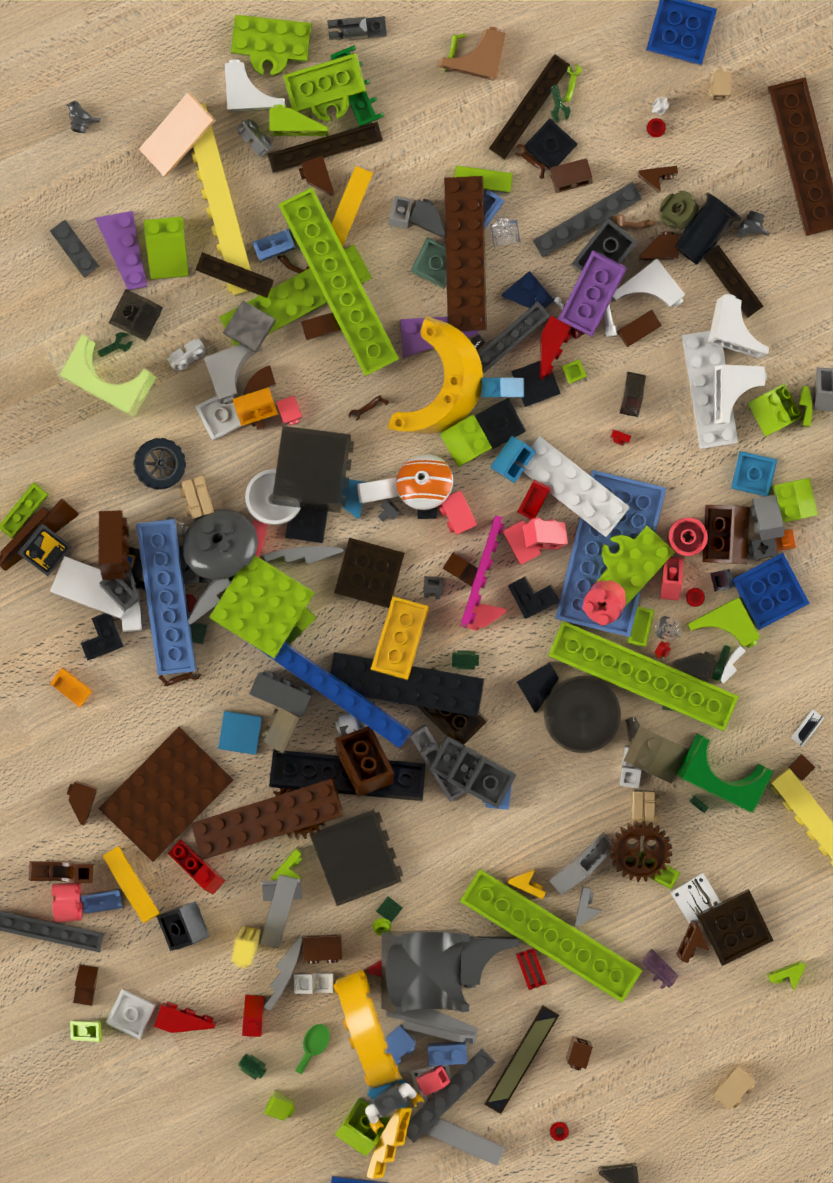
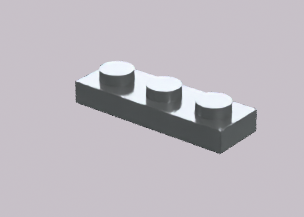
(74, 248)

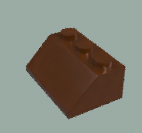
(727, 534)

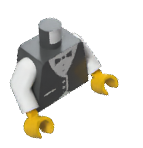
(389, 1100)

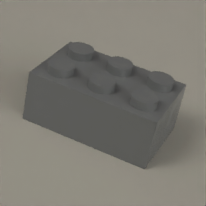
(608, 241)
(281, 693)

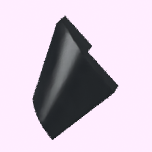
(538, 685)

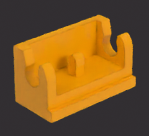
(254, 406)
(71, 687)

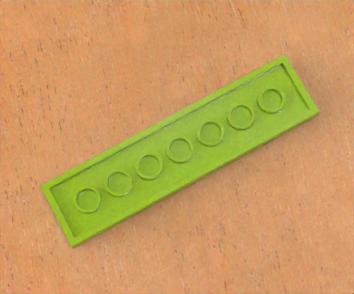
(298, 295)

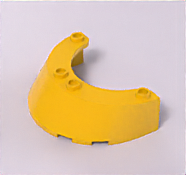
(460, 386)
(366, 1029)

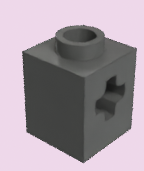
(769, 552)

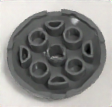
(228, 556)

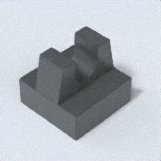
(389, 510)
(433, 585)

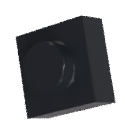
(427, 514)
(722, 580)

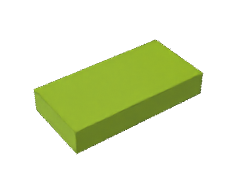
(641, 627)

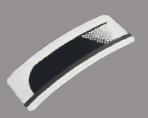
(807, 728)

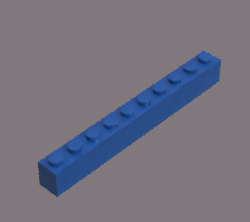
(342, 695)

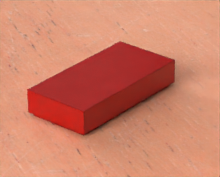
(533, 499)

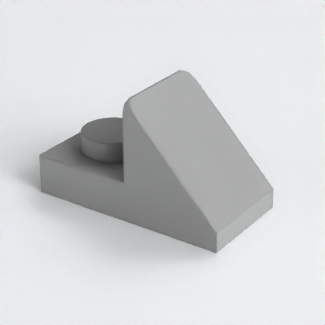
(400, 212)
(584, 912)

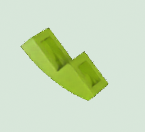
(806, 401)

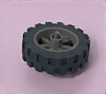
(176, 455)

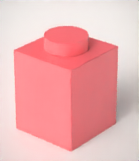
(289, 410)
(432, 1080)

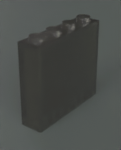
(312, 469)
(356, 857)

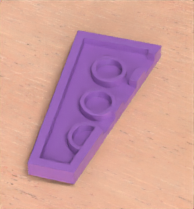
(122, 240)
(411, 336)

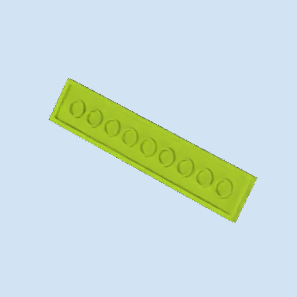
(338, 281)
(643, 676)
(551, 935)

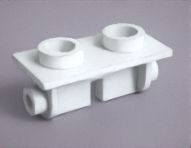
(194, 351)

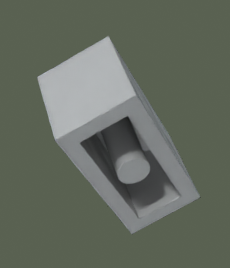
(768, 517)

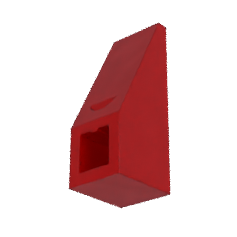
(550, 342)
(198, 869)
(179, 1020)

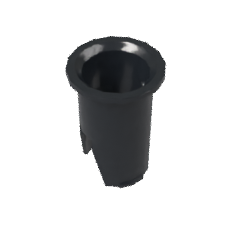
(706, 229)

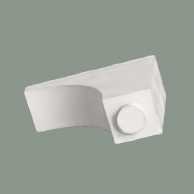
(242, 93)
(655, 282)
(730, 331)
(731, 383)

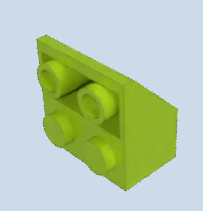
(774, 410)

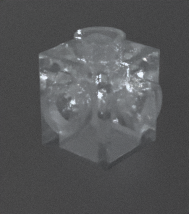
(505, 232)

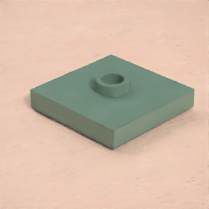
(431, 263)

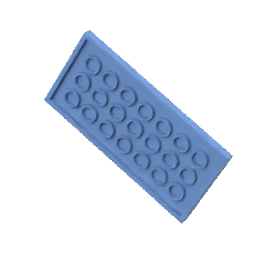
(586, 560)

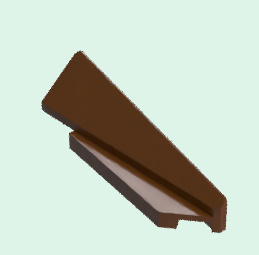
(54, 519)

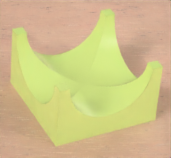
(81, 371)

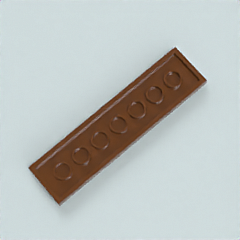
(804, 154)
(465, 253)
(267, 819)

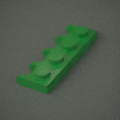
(360, 102)

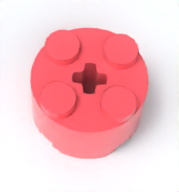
(696, 530)
(604, 602)
(67, 902)

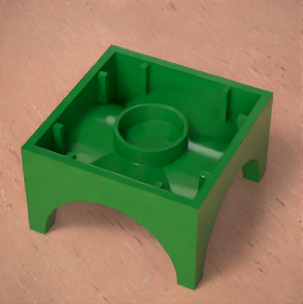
(741, 792)

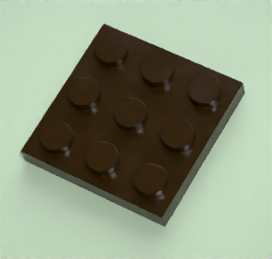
(369, 572)
(735, 927)

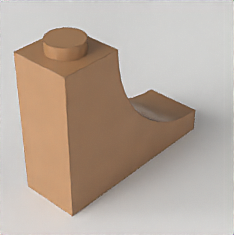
(482, 60)

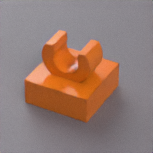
(785, 542)

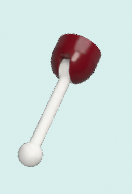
(575, 332)

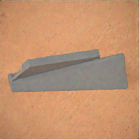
(437, 1024)

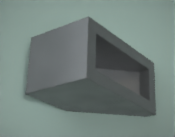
(427, 218)

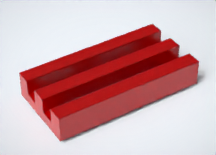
(536, 984)

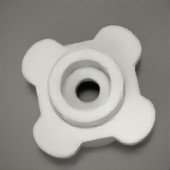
(660, 106)

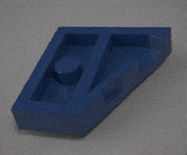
(528, 292)

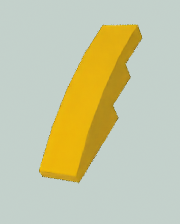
(351, 203)
(131, 884)
(392, 1136)

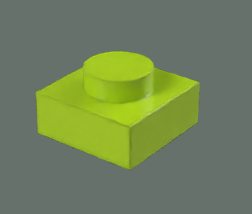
(574, 371)

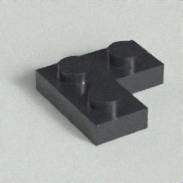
(530, 602)
(107, 639)

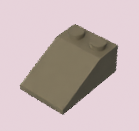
(281, 729)
(655, 755)

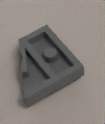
(122, 591)

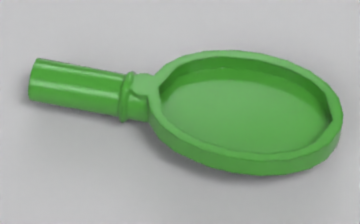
(313, 1044)

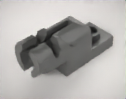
(357, 28)

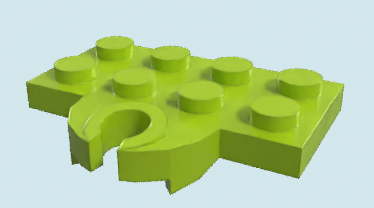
(270, 41)
(325, 86)
(635, 560)

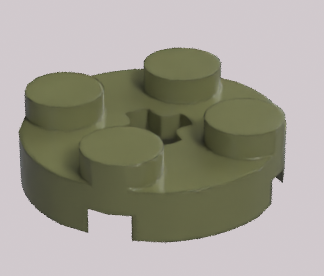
(684, 216)

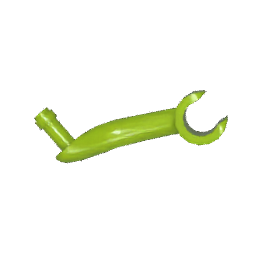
(454, 45)
(572, 82)

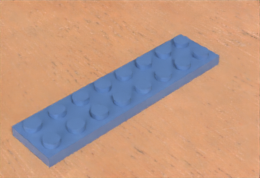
(166, 596)

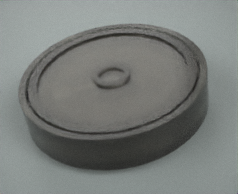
(582, 714)

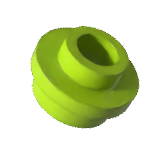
(381, 925)

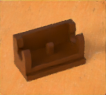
(571, 175)

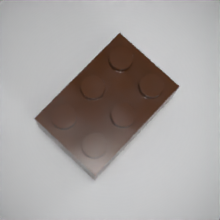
(113, 545)
(364, 761)

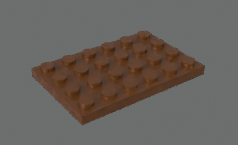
(166, 794)

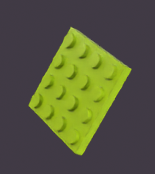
(262, 606)

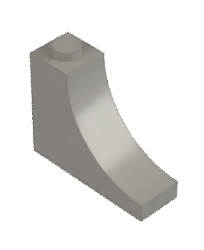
(225, 369)
(582, 864)

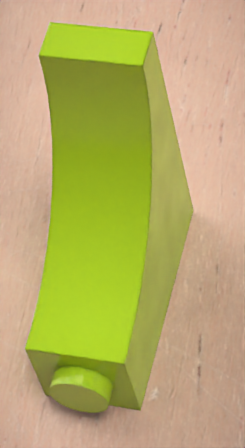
(731, 618)

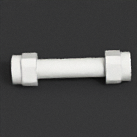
(610, 330)

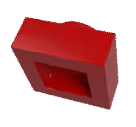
(620, 438)

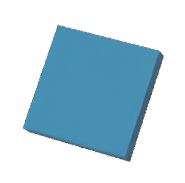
(753, 474)
(240, 732)

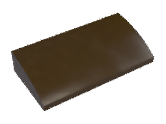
(455, 725)

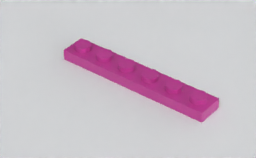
(480, 580)

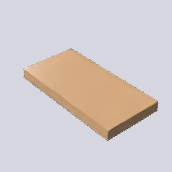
(177, 134)

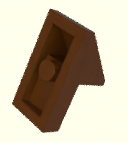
(652, 176)
(461, 569)
(692, 939)
(85, 984)

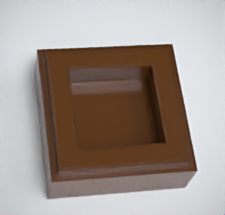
(801, 767)

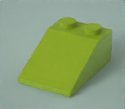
(292, 123)
(166, 247)

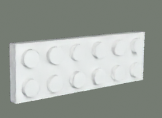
(701, 362)
(575, 487)

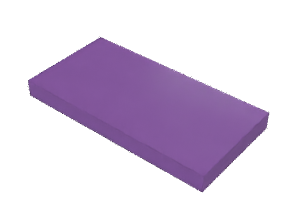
(592, 293)

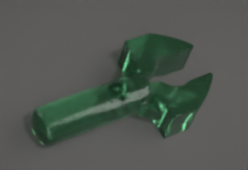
(558, 104)
(116, 345)
(718, 670)

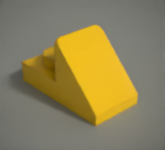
(522, 882)

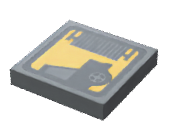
(44, 549)

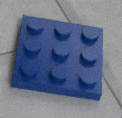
(681, 30)
(770, 591)

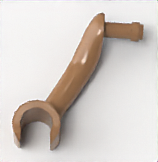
(619, 221)

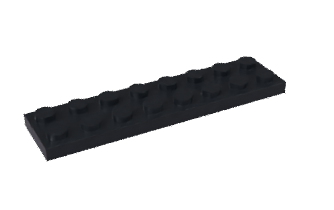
(424, 687)
(304, 769)

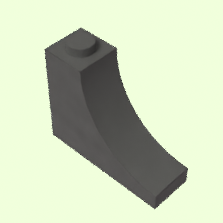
(477, 954)

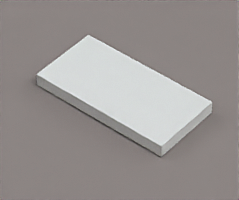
(81, 584)

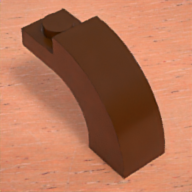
(260, 380)
(61, 871)

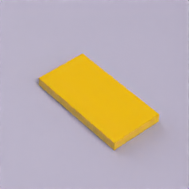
(400, 638)

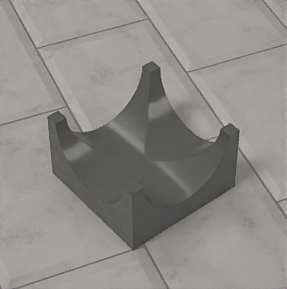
(422, 970)

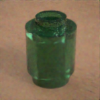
(465, 659)
(252, 1066)

